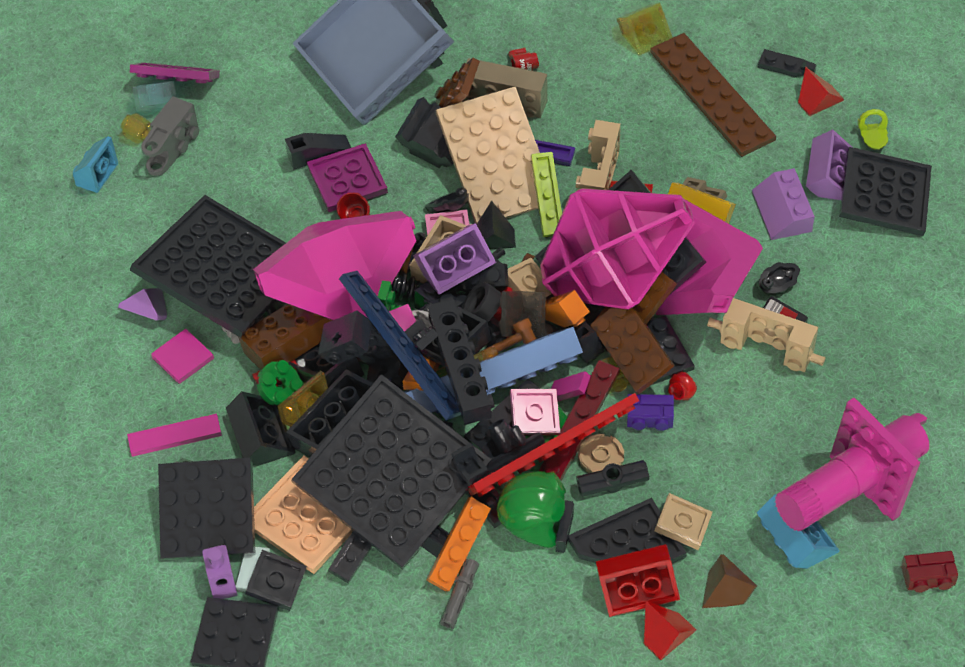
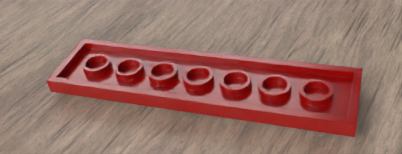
(560, 442)

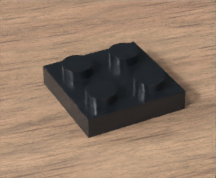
(275, 580)

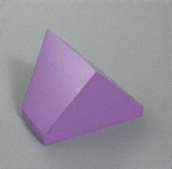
(147, 303)

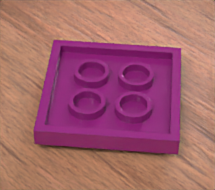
(347, 172)

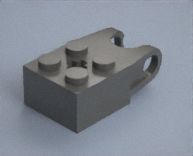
(170, 134)

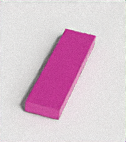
(174, 435)

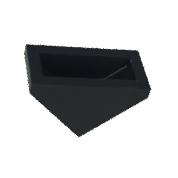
(496, 228)

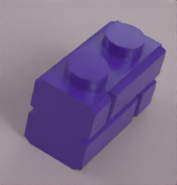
(652, 412)

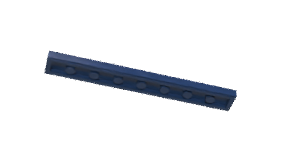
(401, 344)

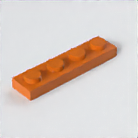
(458, 544)

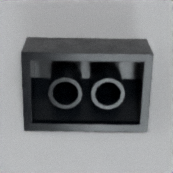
(259, 429)

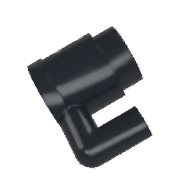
(505, 436)

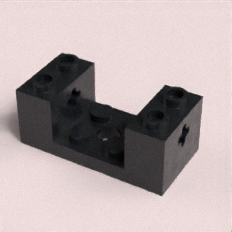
(357, 336)

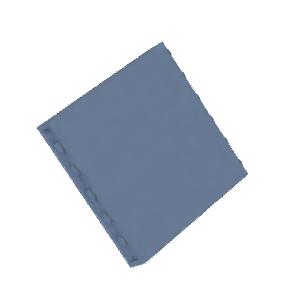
(372, 50)

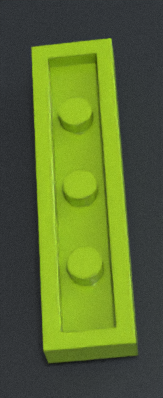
(546, 191)

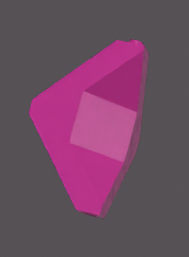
(614, 244)
(728, 258)
(310, 264)

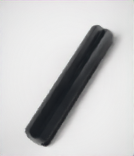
(504, 459)

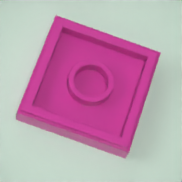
(182, 356)

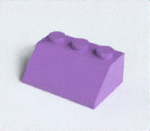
(827, 165)
(784, 205)
(454, 258)

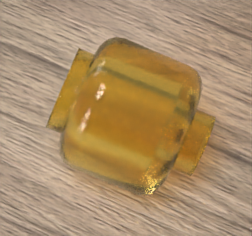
(135, 127)

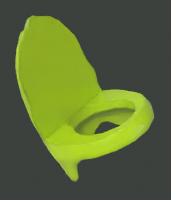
(874, 134)

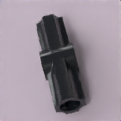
(599, 481)

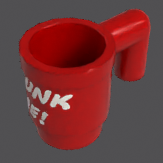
(523, 60)

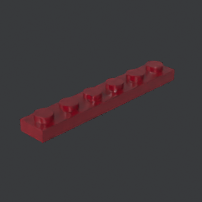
(585, 407)

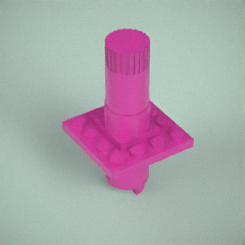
(863, 460)

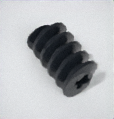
(403, 287)

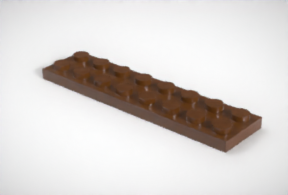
(713, 94)

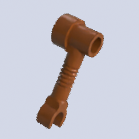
(523, 333)

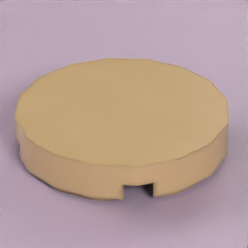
(600, 451)

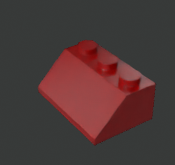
(637, 577)

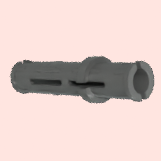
(463, 584)

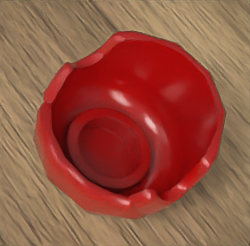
(352, 205)

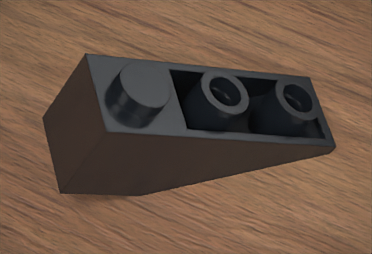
(312, 146)

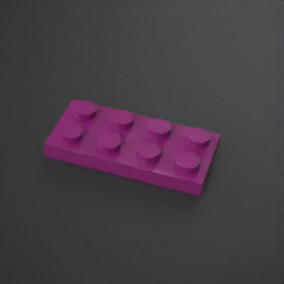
(181, 73)

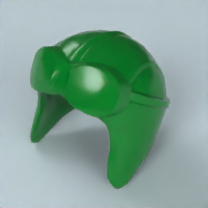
(532, 506)

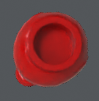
(682, 386)

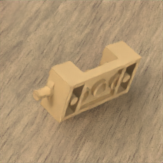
(605, 152)
(772, 328)

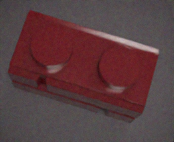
(929, 571)

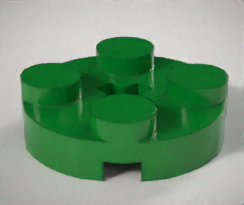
(267, 380)

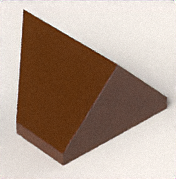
(726, 585)

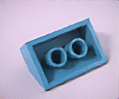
(801, 547)

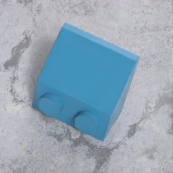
(96, 165)

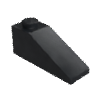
(588, 341)

